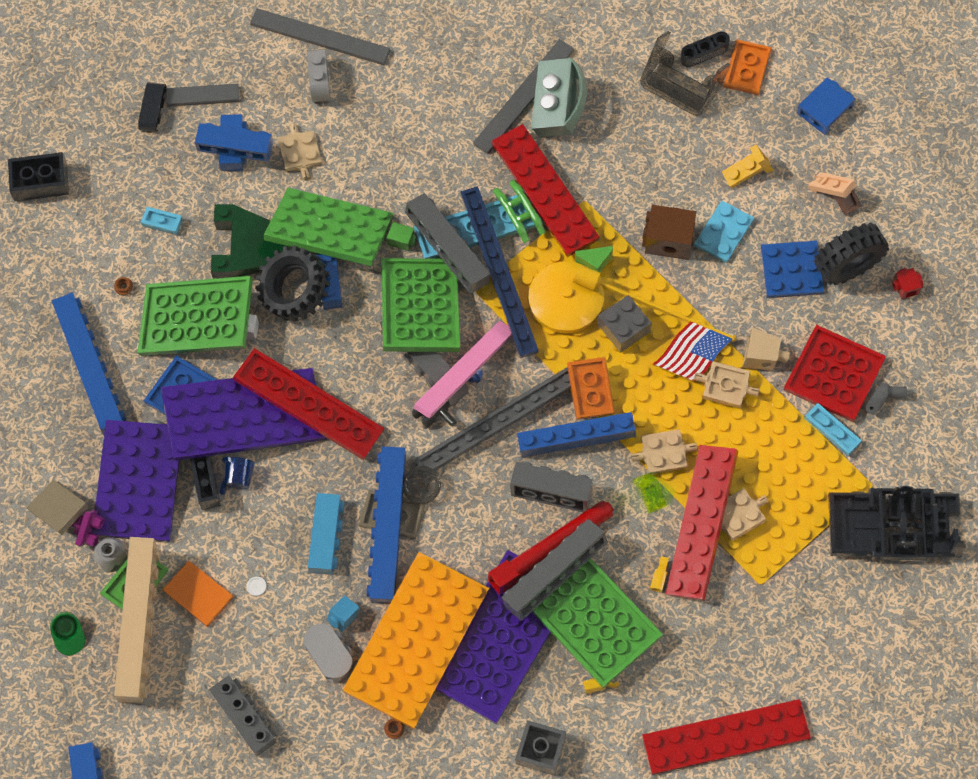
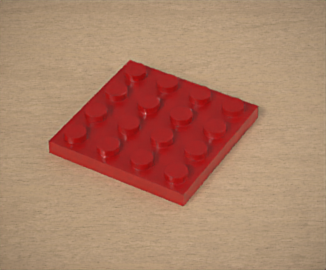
(834, 373)

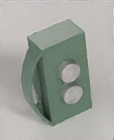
(557, 98)

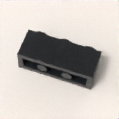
(205, 482)

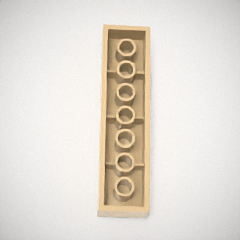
(136, 620)

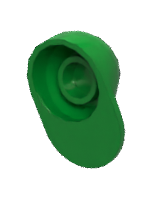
(67, 633)

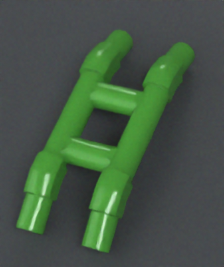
(517, 220)

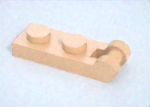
(832, 185)

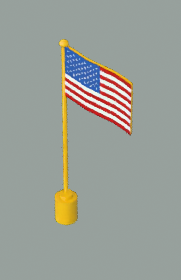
(691, 348)

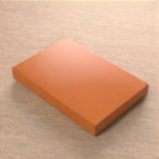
(747, 67)
(590, 388)
(198, 593)

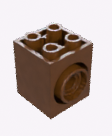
(669, 232)

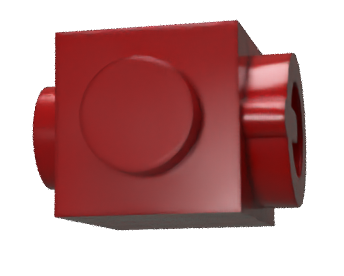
(907, 282)

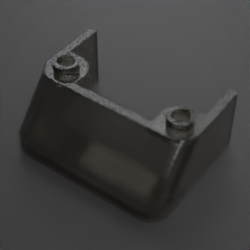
(675, 86)

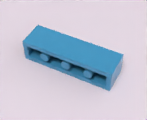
(324, 533)

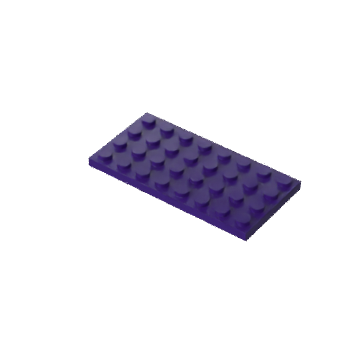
(228, 418)
(493, 656)

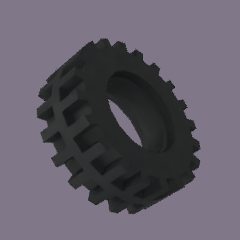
(851, 253)
(273, 278)

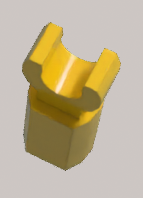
(659, 576)
(592, 686)

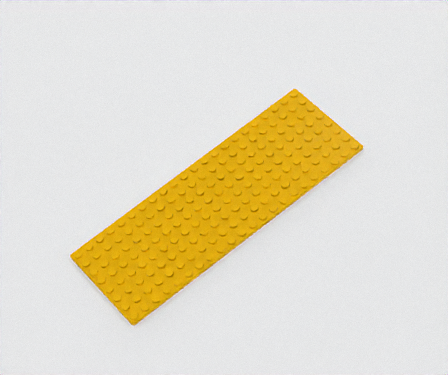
(776, 445)

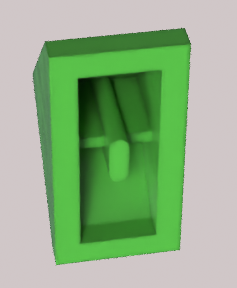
(594, 258)

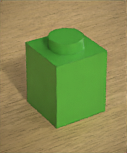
(401, 236)

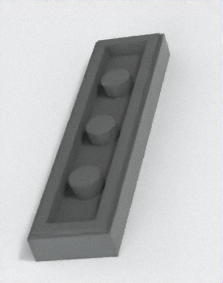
(202, 95)

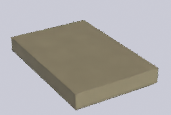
(57, 507)
(410, 517)

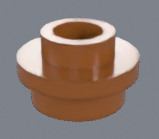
(119, 282)
(394, 735)

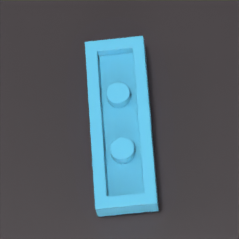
(832, 429)

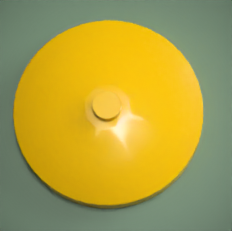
(562, 303)

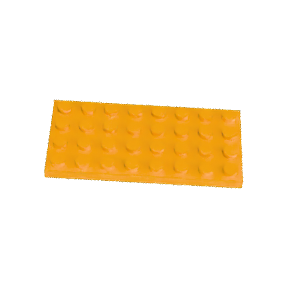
(415, 640)

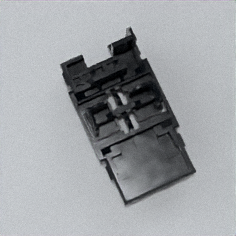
(859, 531)

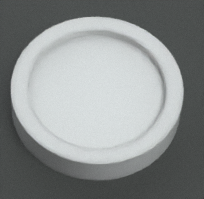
(256, 586)

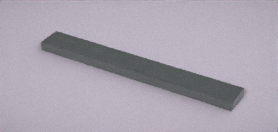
(320, 36)
(518, 101)

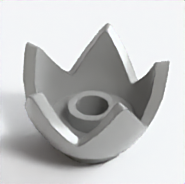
(116, 557)

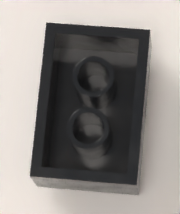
(38, 176)

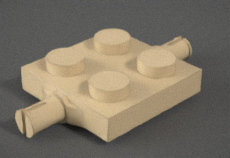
(299, 151)
(726, 384)
(664, 451)
(742, 514)

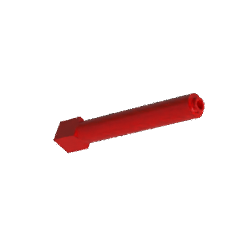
(509, 572)

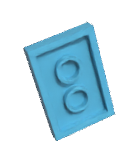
(724, 231)

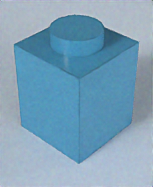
(343, 613)

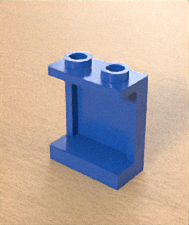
(825, 105)

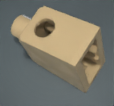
(763, 351)

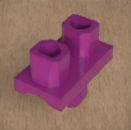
(84, 526)

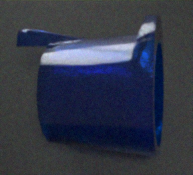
(237, 473)

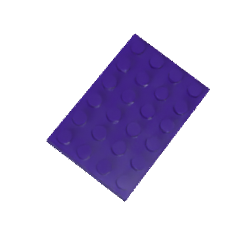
(136, 481)

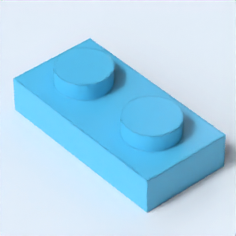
(161, 220)

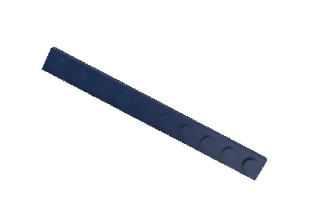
(499, 272)

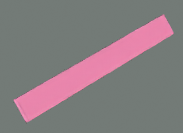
(463, 370)

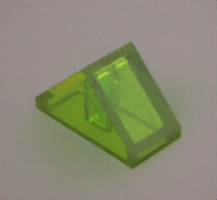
(650, 492)

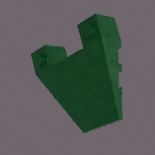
(247, 242)

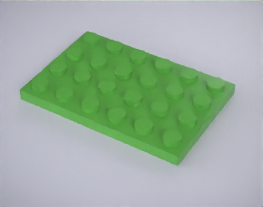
(329, 226)
(419, 306)
(195, 316)
(597, 623)

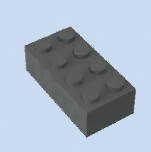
(551, 486)

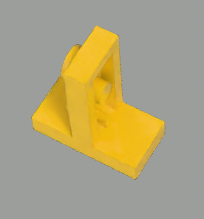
(747, 167)

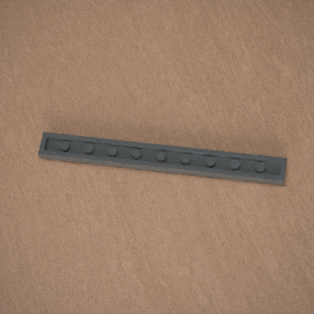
(495, 422)

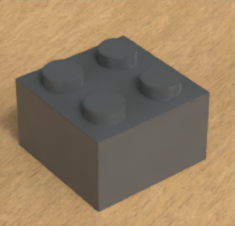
(624, 323)
(540, 747)

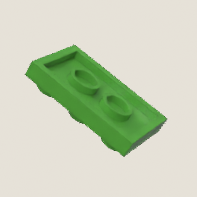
(116, 586)

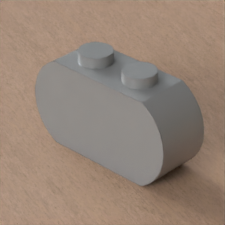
(318, 75)
(329, 652)

